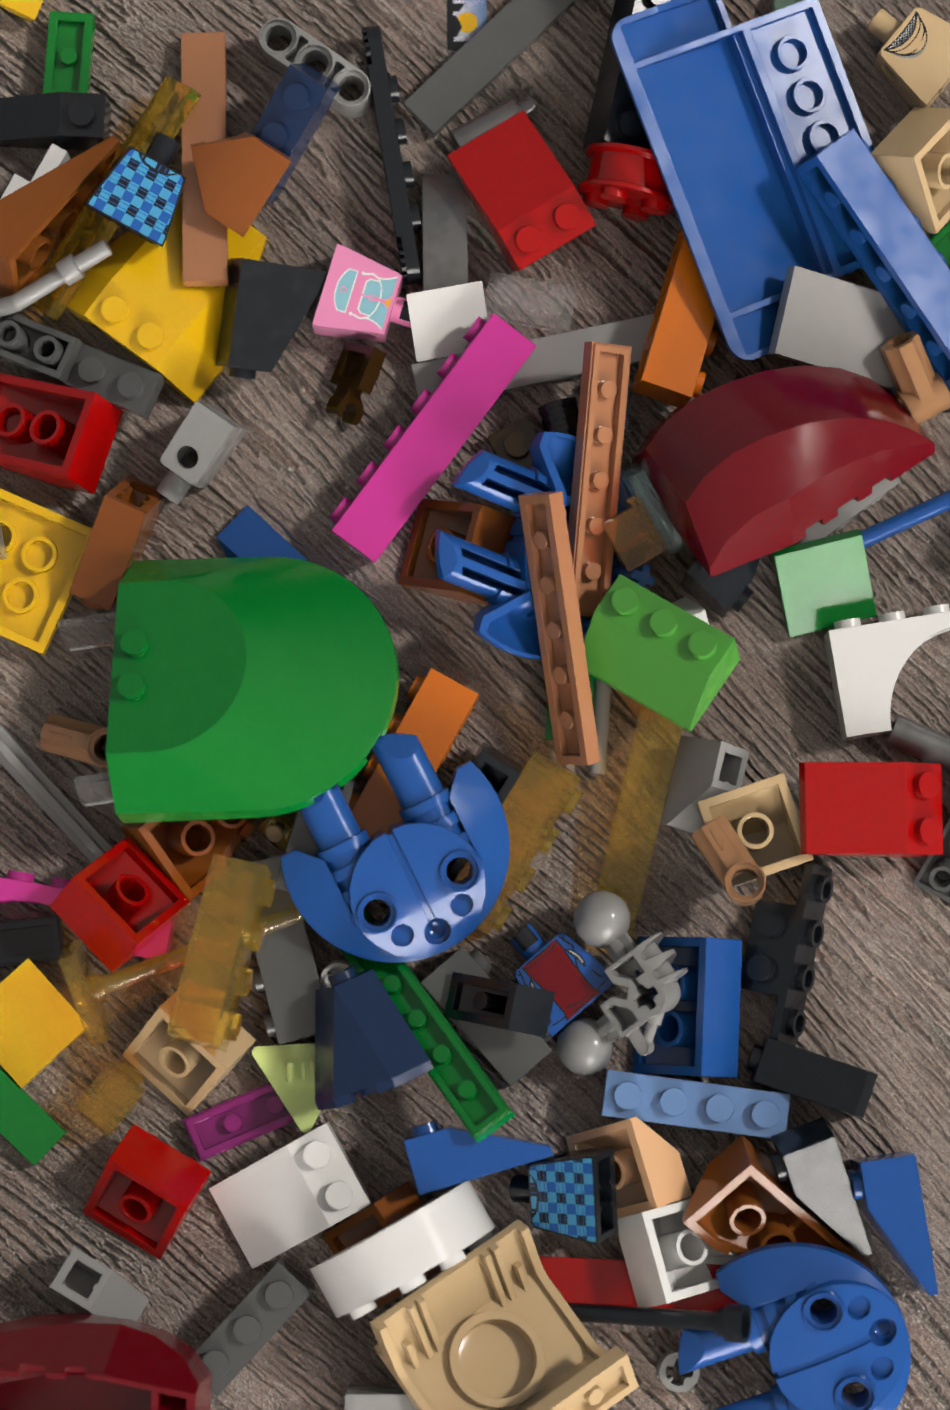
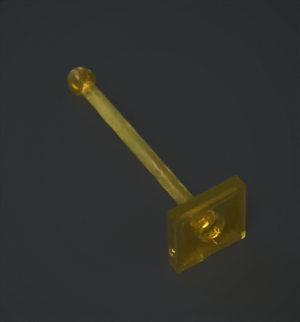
(91, 989)

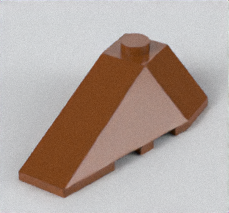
(43, 212)
(186, 847)
(746, 1207)

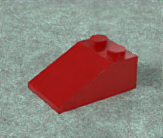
(521, 191)
(55, 432)
(871, 809)

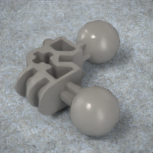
(587, 1043)

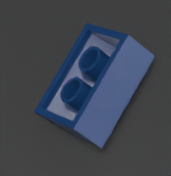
(703, 1028)

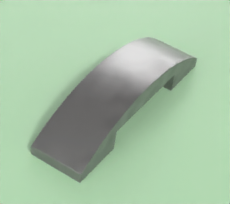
(444, 231)

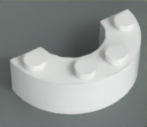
(404, 1251)

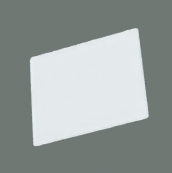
(443, 317)

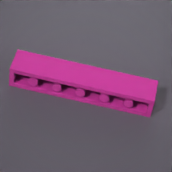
(432, 437)

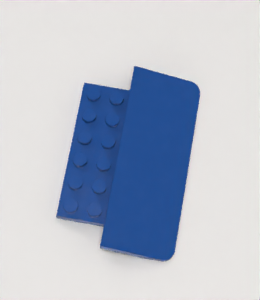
(727, 129)

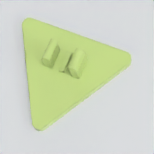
(293, 1078)

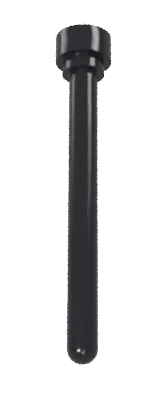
(730, 1322)

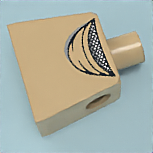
(913, 54)

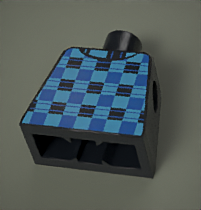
(141, 190)
(571, 1194)

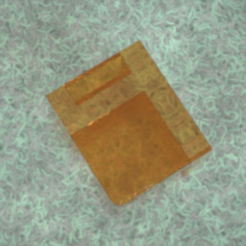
(634, 536)

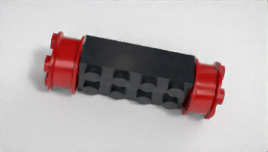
(622, 162)

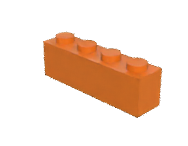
(677, 334)
(437, 718)

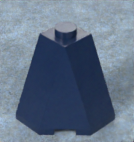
(361, 1040)

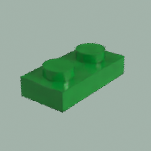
(69, 52)

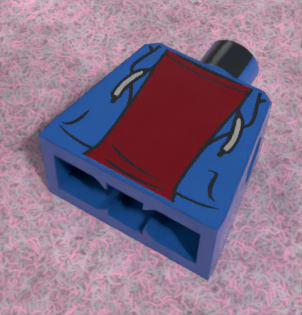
(560, 968)

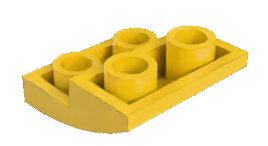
(33, 1023)

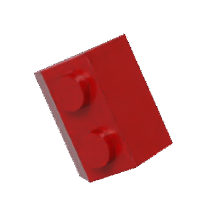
(119, 903)
(146, 1191)

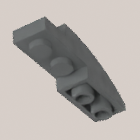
(76, 365)

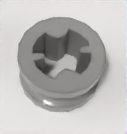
(668, 1359)

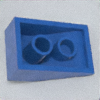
(452, 1156)
(892, 1201)

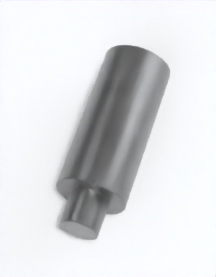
(490, 119)
(920, 741)

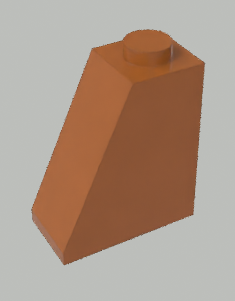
(116, 541)

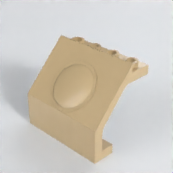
(498, 1338)

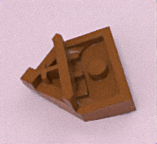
(237, 178)

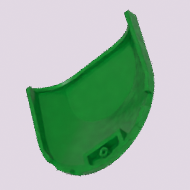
(242, 687)

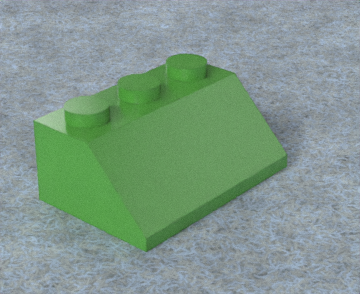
(658, 653)

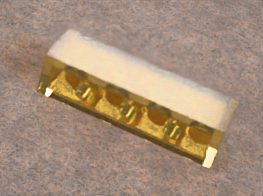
(530, 812)
(220, 953)

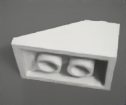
(290, 1195)
(665, 1256)

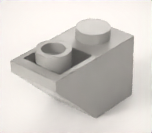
(700, 772)
(96, 1289)

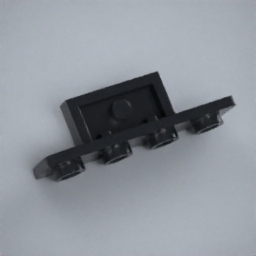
(784, 950)

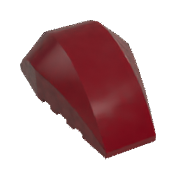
(773, 457)
(98, 1366)

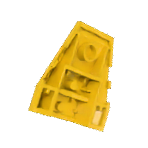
(147, 310)

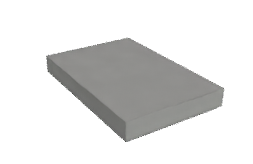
(833, 325)

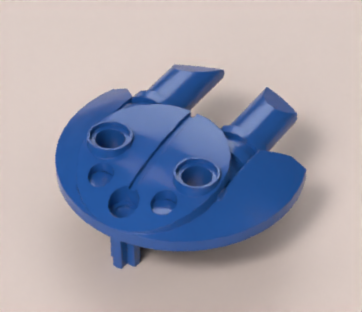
(505, 577)
(403, 863)
(809, 1348)

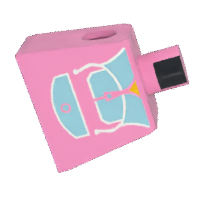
(360, 299)

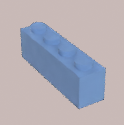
(694, 1104)

